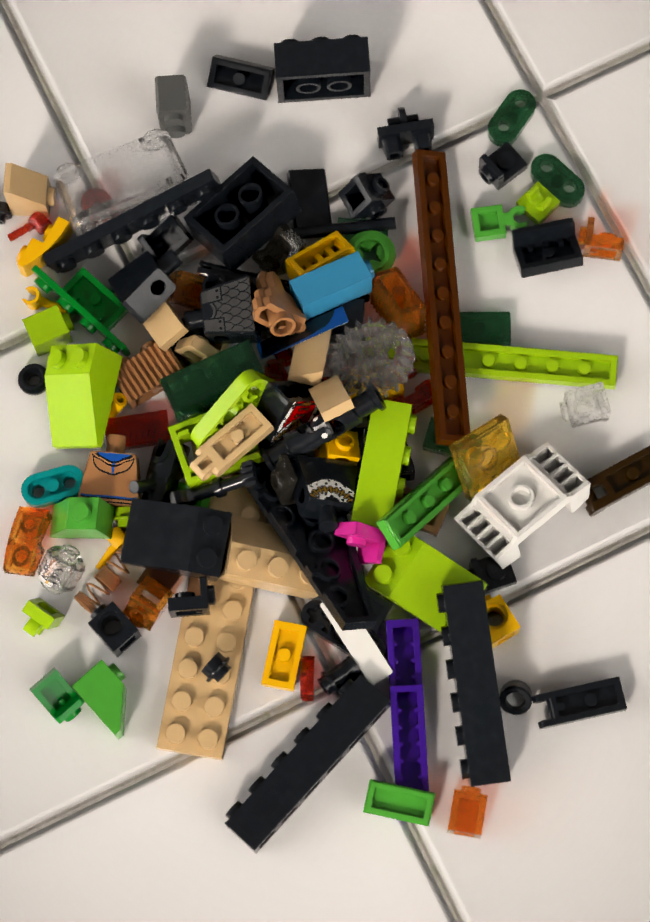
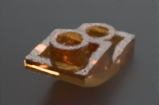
(25, 541)

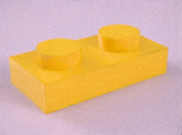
(284, 655)

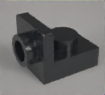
(501, 166)
(492, 574)
(187, 604)

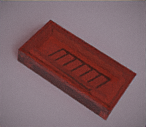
(140, 429)

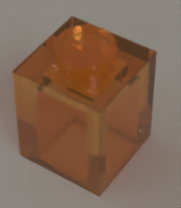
(467, 812)

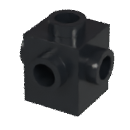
(367, 196)

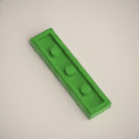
(421, 505)

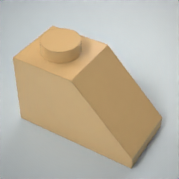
(27, 191)

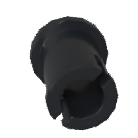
(338, 676)

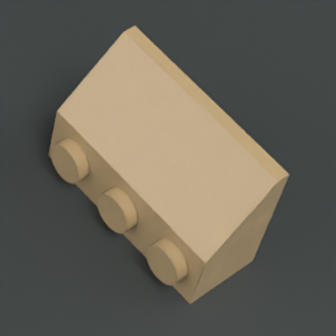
(261, 560)

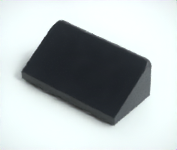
(240, 77)

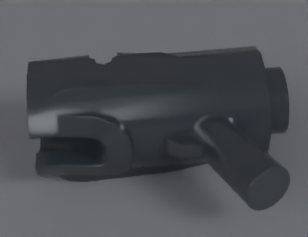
(162, 474)

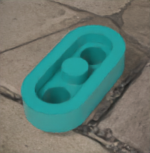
(53, 483)

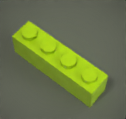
(382, 462)

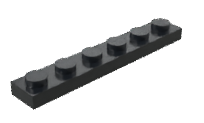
(142, 217)

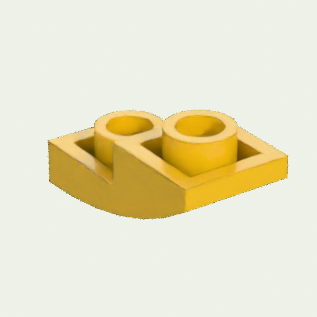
(54, 236)

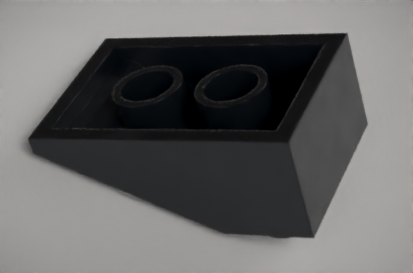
(176, 538)

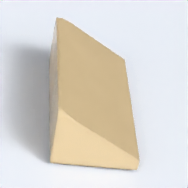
(309, 360)

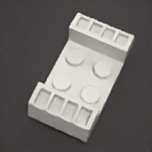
(522, 502)

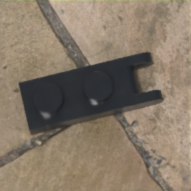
(582, 702)

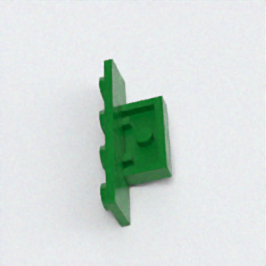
(91, 301)

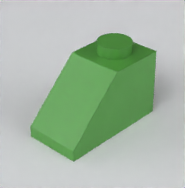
(82, 518)
(105, 695)

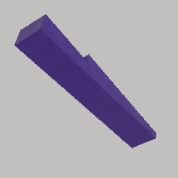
(407, 703)

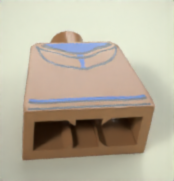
(110, 473)

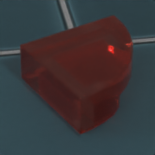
(307, 678)

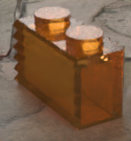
(398, 301)

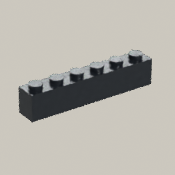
(475, 683)
(307, 763)

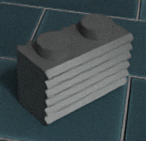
(173, 105)

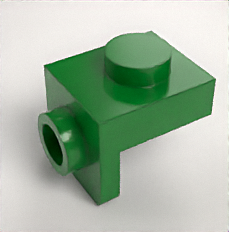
(57, 696)

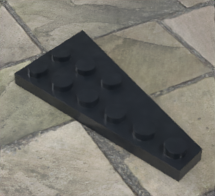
(323, 558)

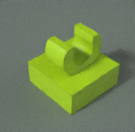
(538, 203)
(41, 615)

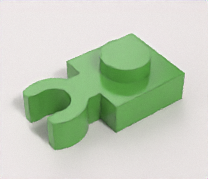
(491, 222)

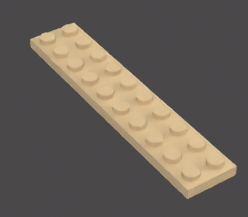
(198, 710)

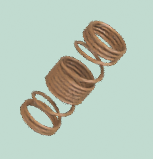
(105, 578)

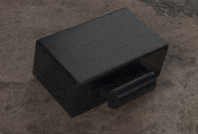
(312, 196)

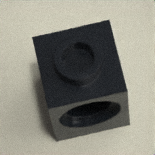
(123, 638)

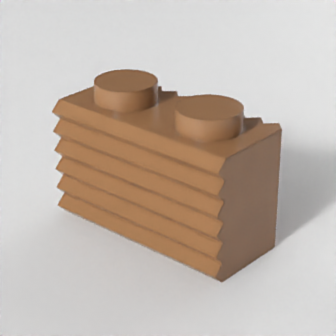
(141, 374)

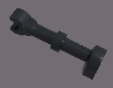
(250, 476)

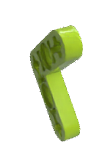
(243, 391)

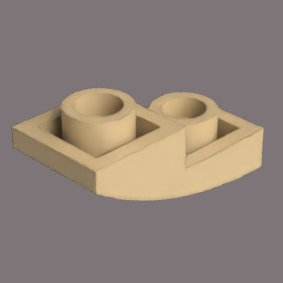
(165, 326)
(331, 398)

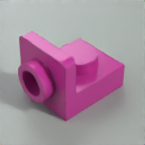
(365, 537)

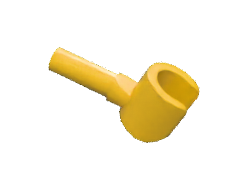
(39, 300)
(116, 541)

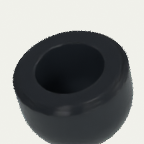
(515, 686)

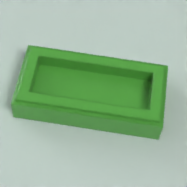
(399, 802)

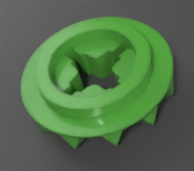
(369, 241)

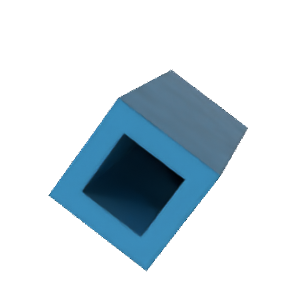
(332, 285)

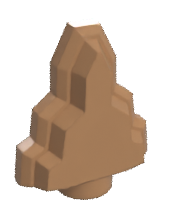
(276, 307)

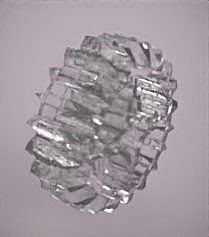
(370, 347)

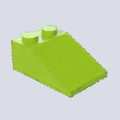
(80, 393)
(413, 578)

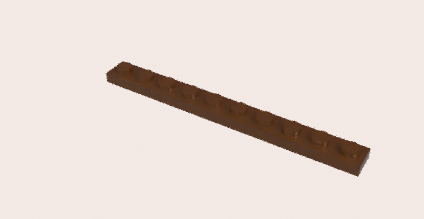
(440, 297)

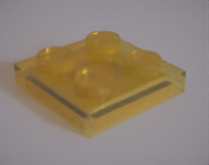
(484, 455)

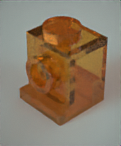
(143, 611)

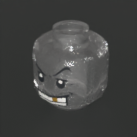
(61, 569)

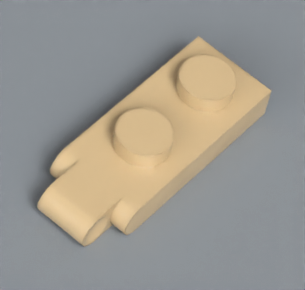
(231, 443)

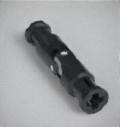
(316, 432)

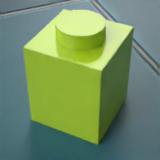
(49, 329)

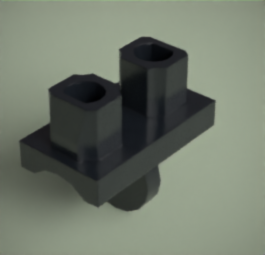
(405, 130)

